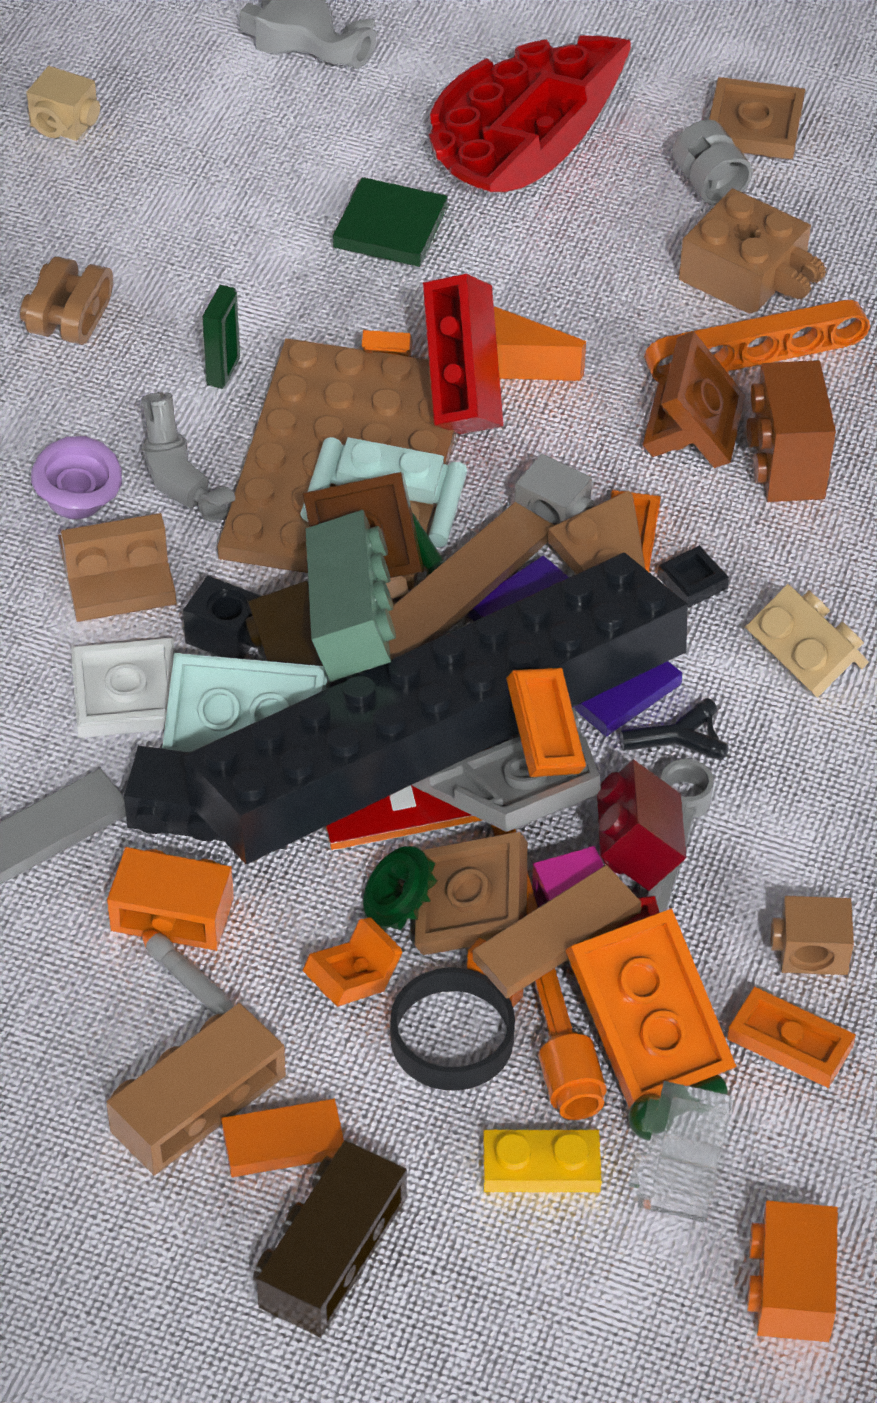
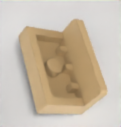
(804, 640)

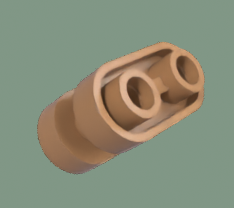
(67, 300)

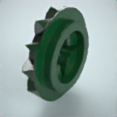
(383, 896)

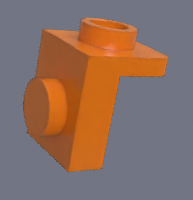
(356, 967)

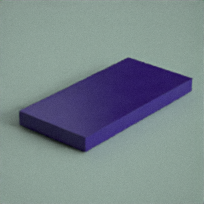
(613, 707)

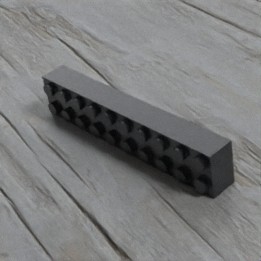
(428, 707)

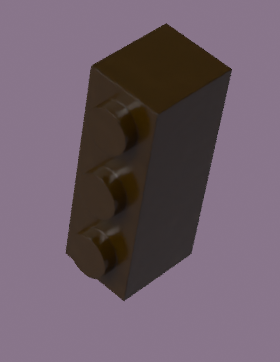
(330, 1237)

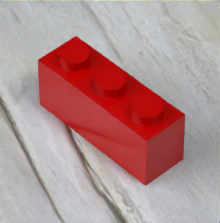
(463, 354)

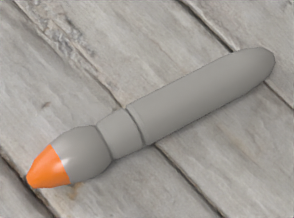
(163, 951)

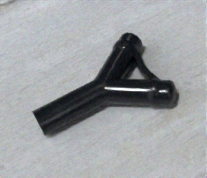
(680, 733)

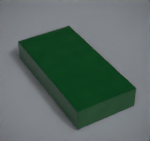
(221, 336)

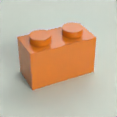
(171, 896)
(795, 1271)

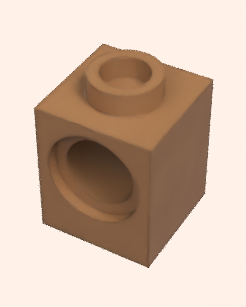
(814, 935)

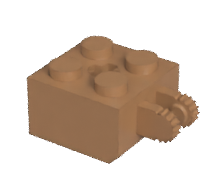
(748, 253)

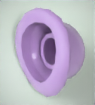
(76, 476)

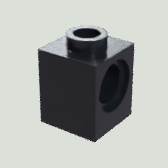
(218, 619)

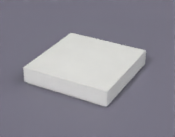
(122, 686)

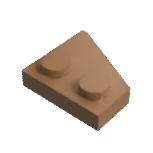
(599, 534)

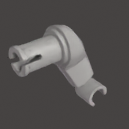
(169, 465)

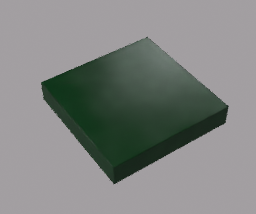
(390, 221)

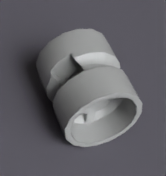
(711, 160)

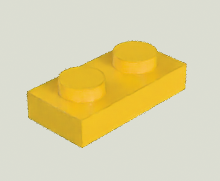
(542, 1161)

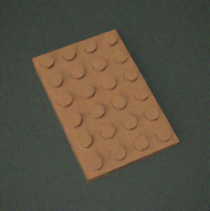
(317, 396)

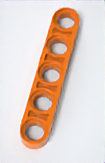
(779, 343)

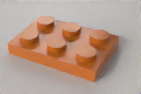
(650, 1006)

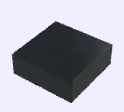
(693, 576)

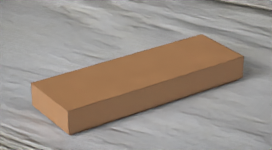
(540, 939)

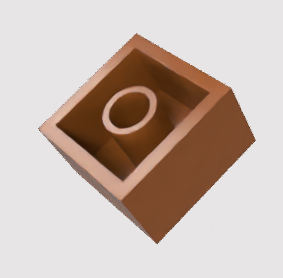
(791, 431)

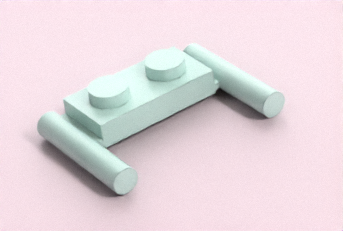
(424, 474)

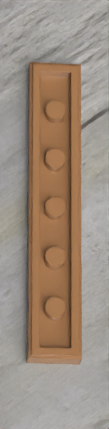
(466, 578)

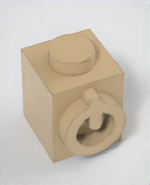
(62, 104)

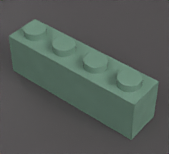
(349, 595)

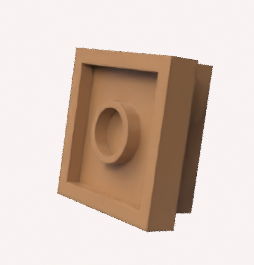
(117, 567)

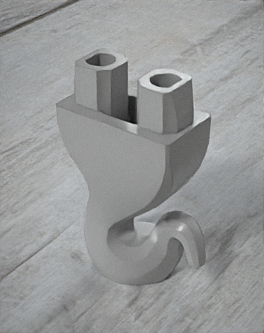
(308, 28)

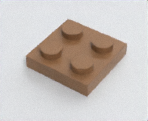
(759, 115)
(476, 892)

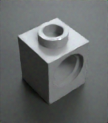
(554, 490)

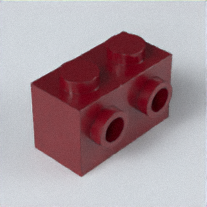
(640, 825)

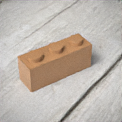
(195, 1087)

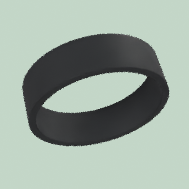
(451, 1077)

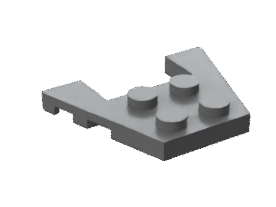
(501, 792)

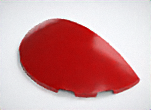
(525, 114)

